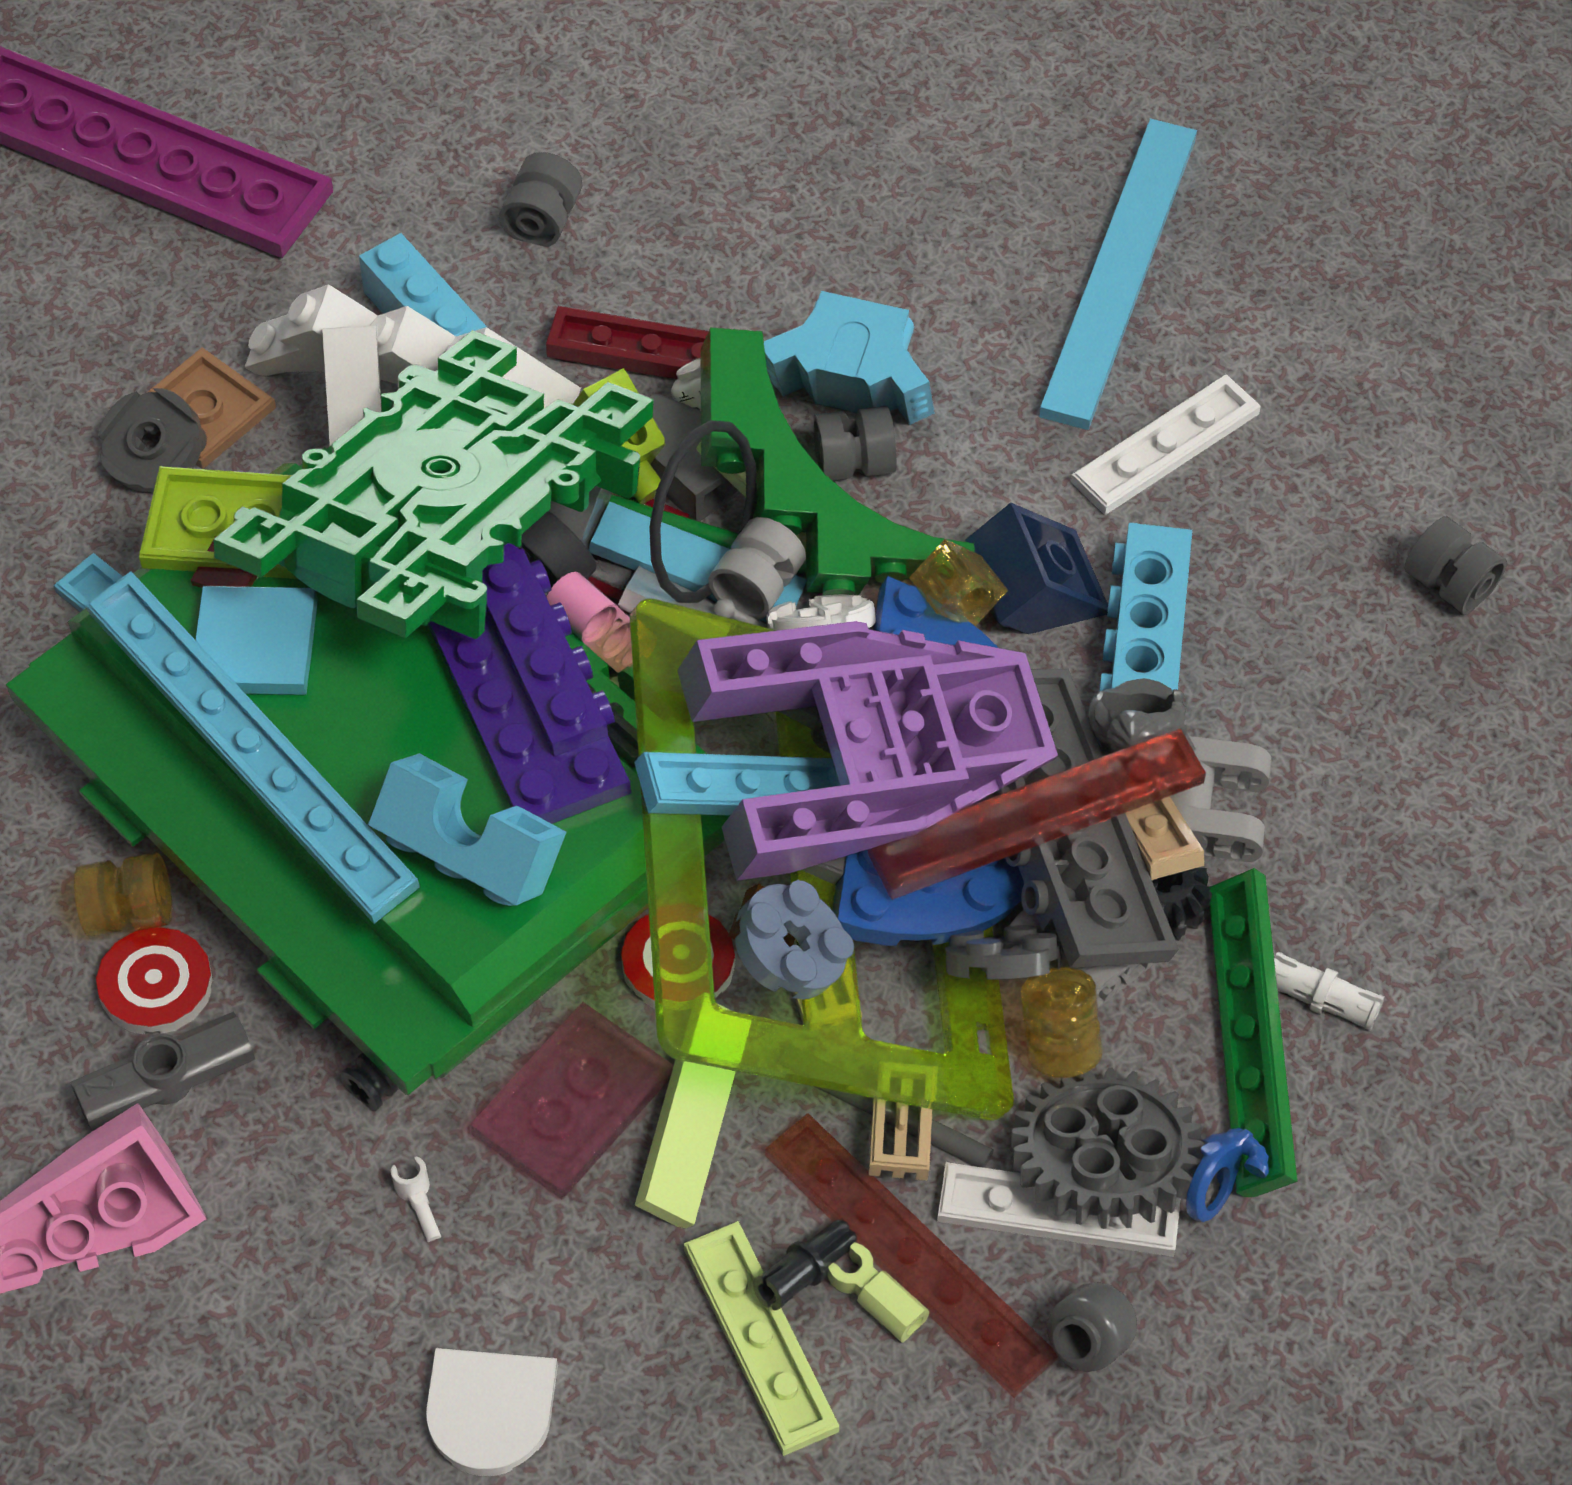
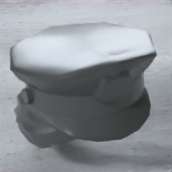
(1135, 714)

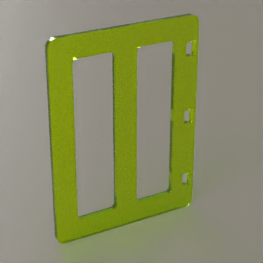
(831, 1044)

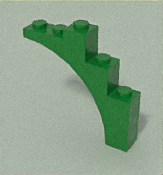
(842, 536)

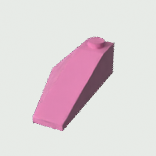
(96, 1198)

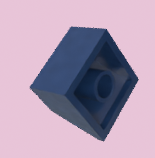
(1042, 569)

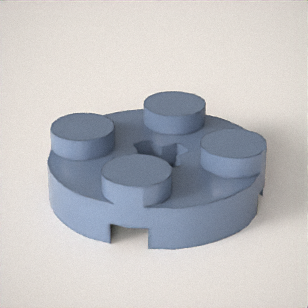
(810, 921)

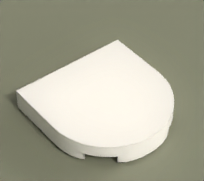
(489, 1408)

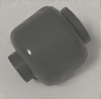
(1092, 1326)

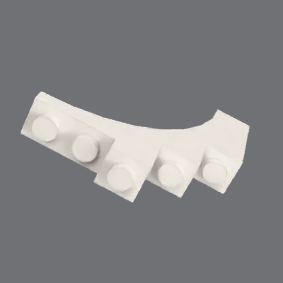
(403, 339)

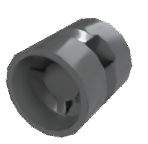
(541, 199)
(855, 443)
(1449, 560)

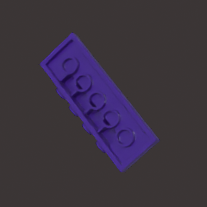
(534, 697)

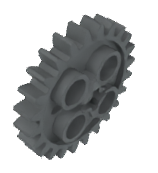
(1106, 1148)

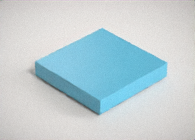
(260, 635)

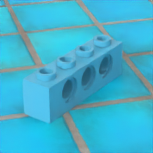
(1158, 558)

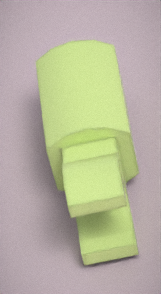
(879, 1294)

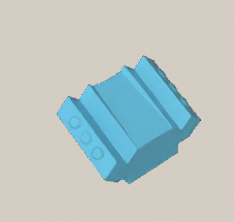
(851, 358)

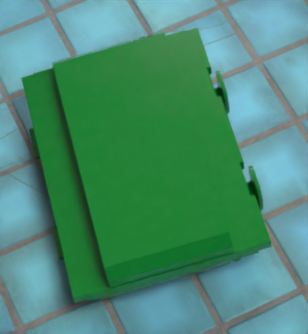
(444, 961)

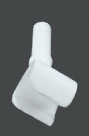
(415, 1192)

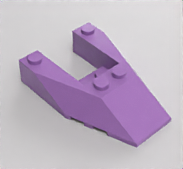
(905, 720)

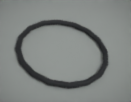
(663, 487)

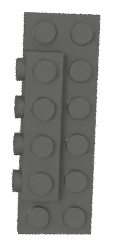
(1094, 879)

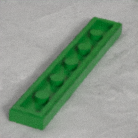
(1252, 1027)

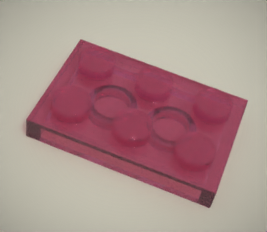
(572, 1100)

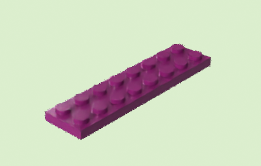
(156, 156)

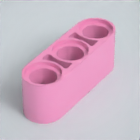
(594, 619)

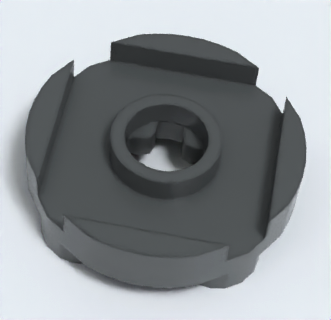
(131, 419)
(1015, 955)

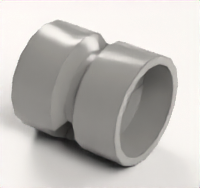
(758, 566)

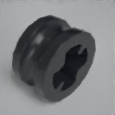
(367, 1082)

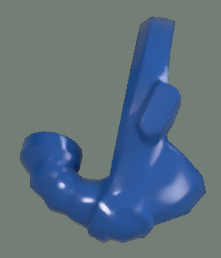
(1223, 1155)

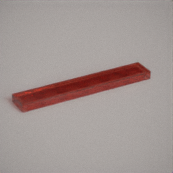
(1039, 813)
(912, 1255)

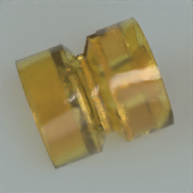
(104, 889)
(1062, 1022)

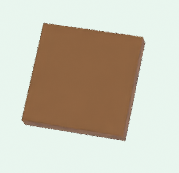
(221, 398)

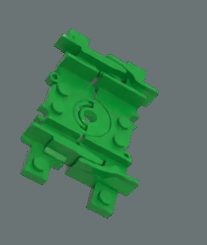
(462, 469)

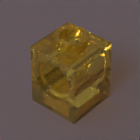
(958, 583)

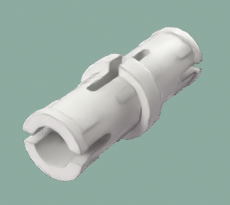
(1327, 991)

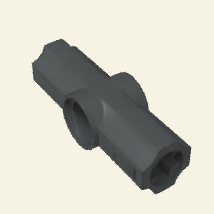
(193, 1054)

